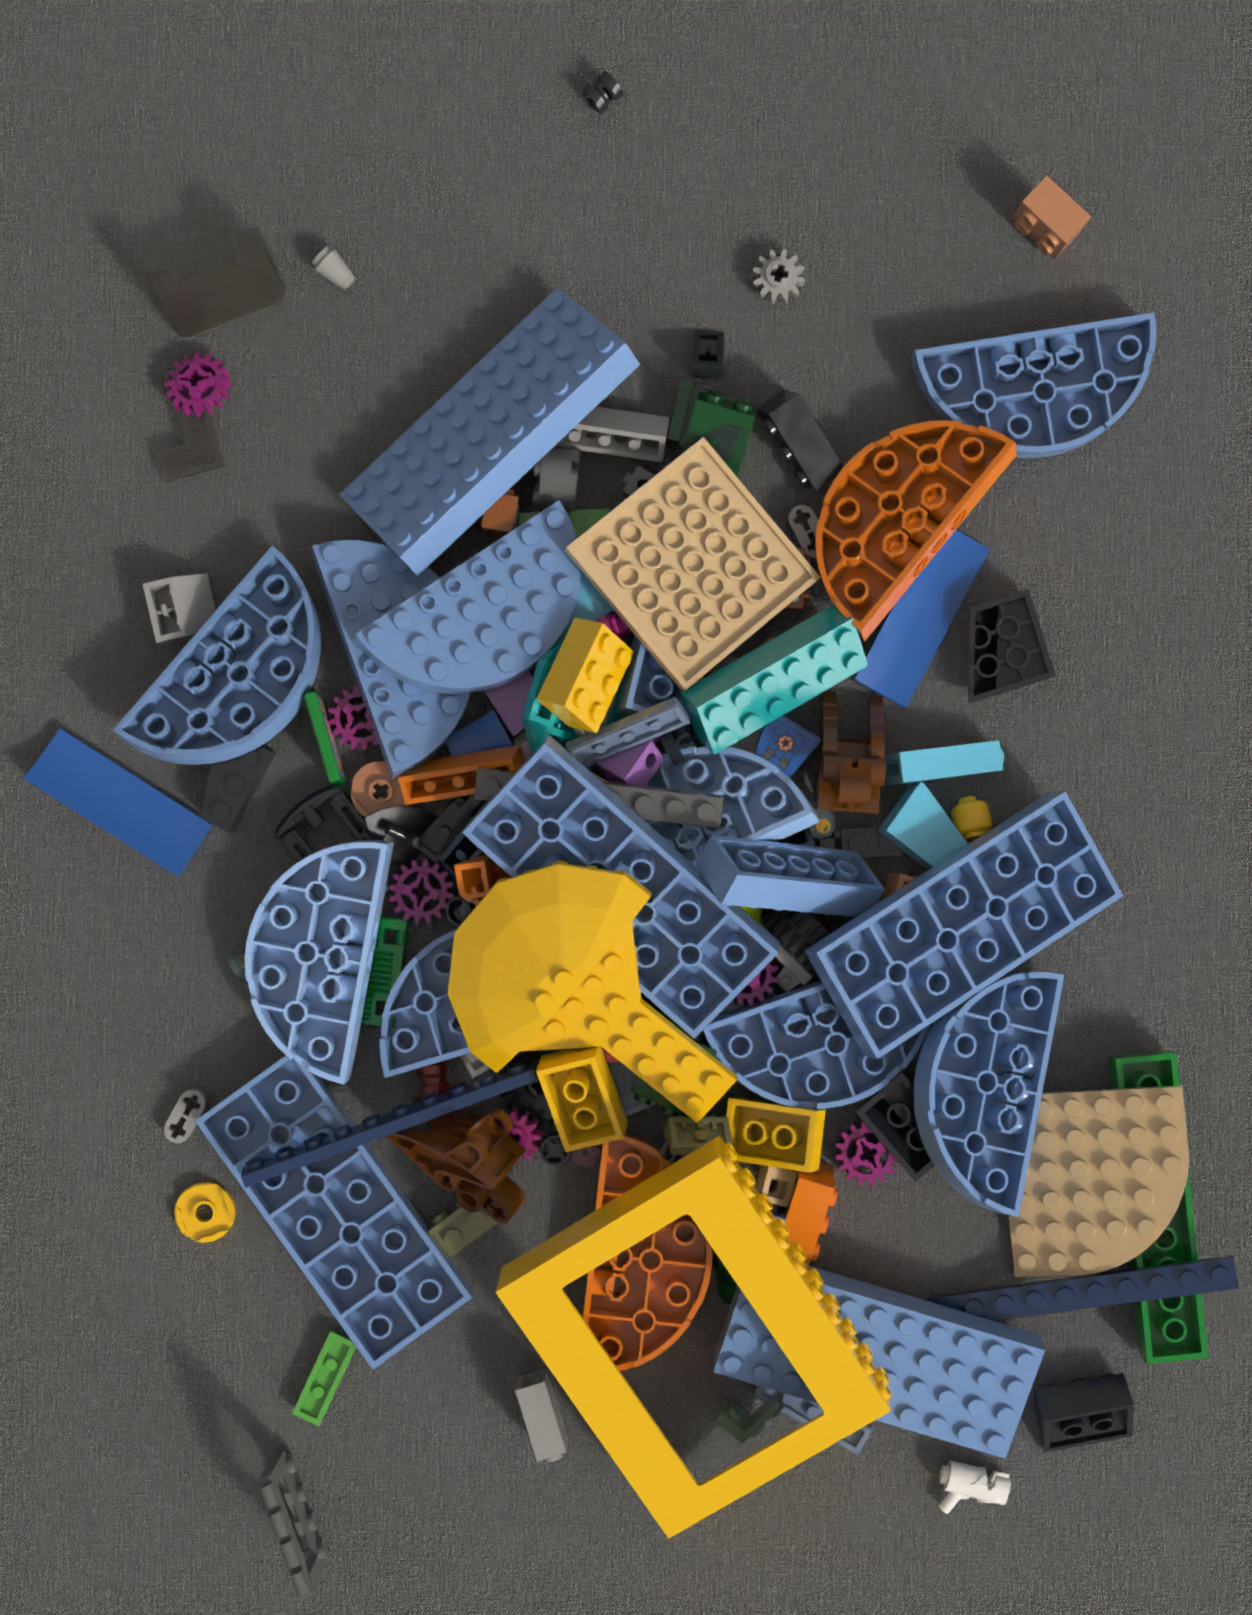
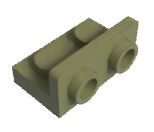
(687, 1135)
(459, 1228)

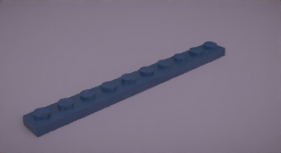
(379, 1126)
(1095, 1289)

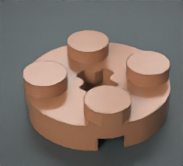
(364, 790)

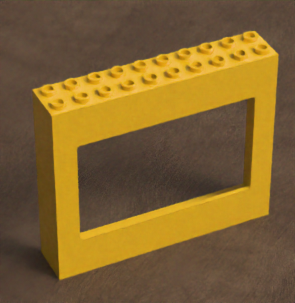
(772, 1278)

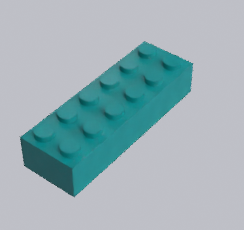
(774, 679)

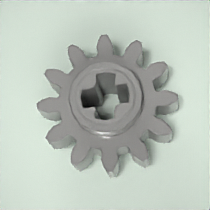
(768, 272)

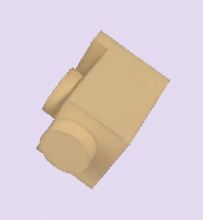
(784, 1183)

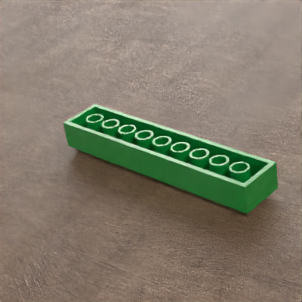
(1175, 1325)

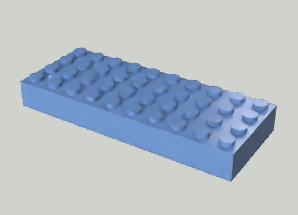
(489, 429)
(963, 924)
(687, 943)
(338, 1215)
(945, 1367)

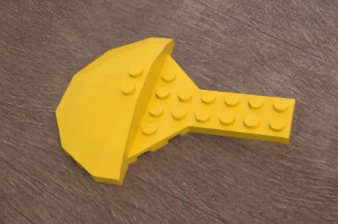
(557, 968)

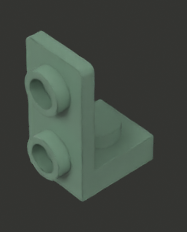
(739, 1425)

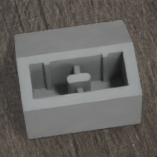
(179, 606)

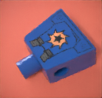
(785, 744)

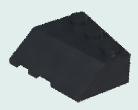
(1005, 647)

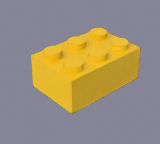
(585, 675)
(582, 1097)
(776, 1133)

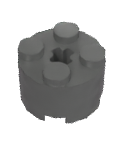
(557, 478)

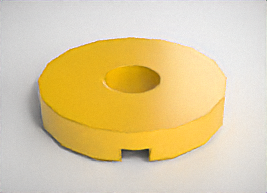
(218, 1199)

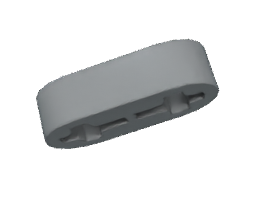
(798, 530)
(180, 1112)

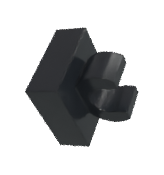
(674, 741)

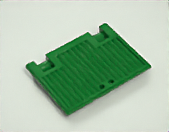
(385, 968)

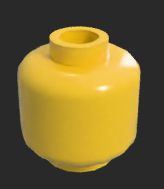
(971, 818)

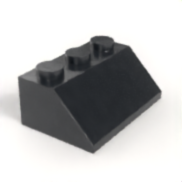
(893, 1121)
(1084, 1412)

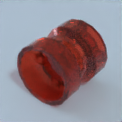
(434, 1079)

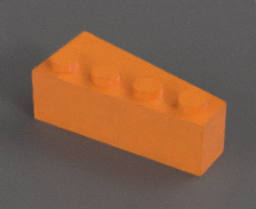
(808, 1208)

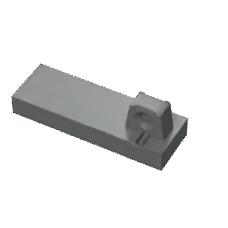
(791, 972)

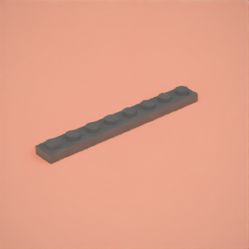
(647, 802)

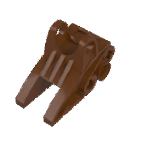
(851, 768)
(472, 1151)

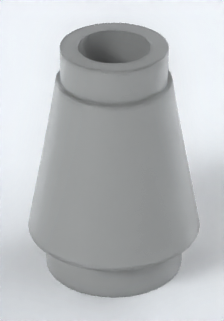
(332, 267)

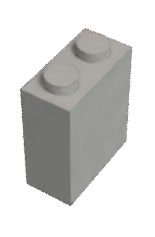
(542, 1415)

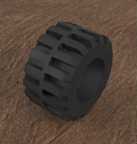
(795, 933)

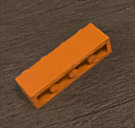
(455, 774)

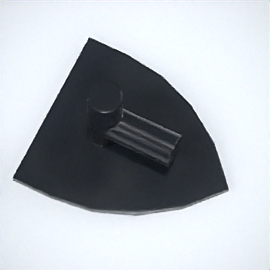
(402, 827)

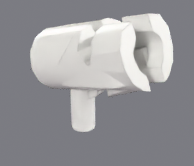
(971, 1481)

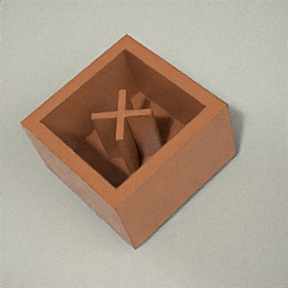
(1050, 217)

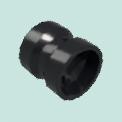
(602, 92)
(458, 910)
(552, 1153)

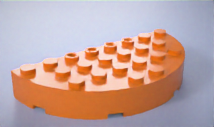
(898, 509)
(654, 1288)

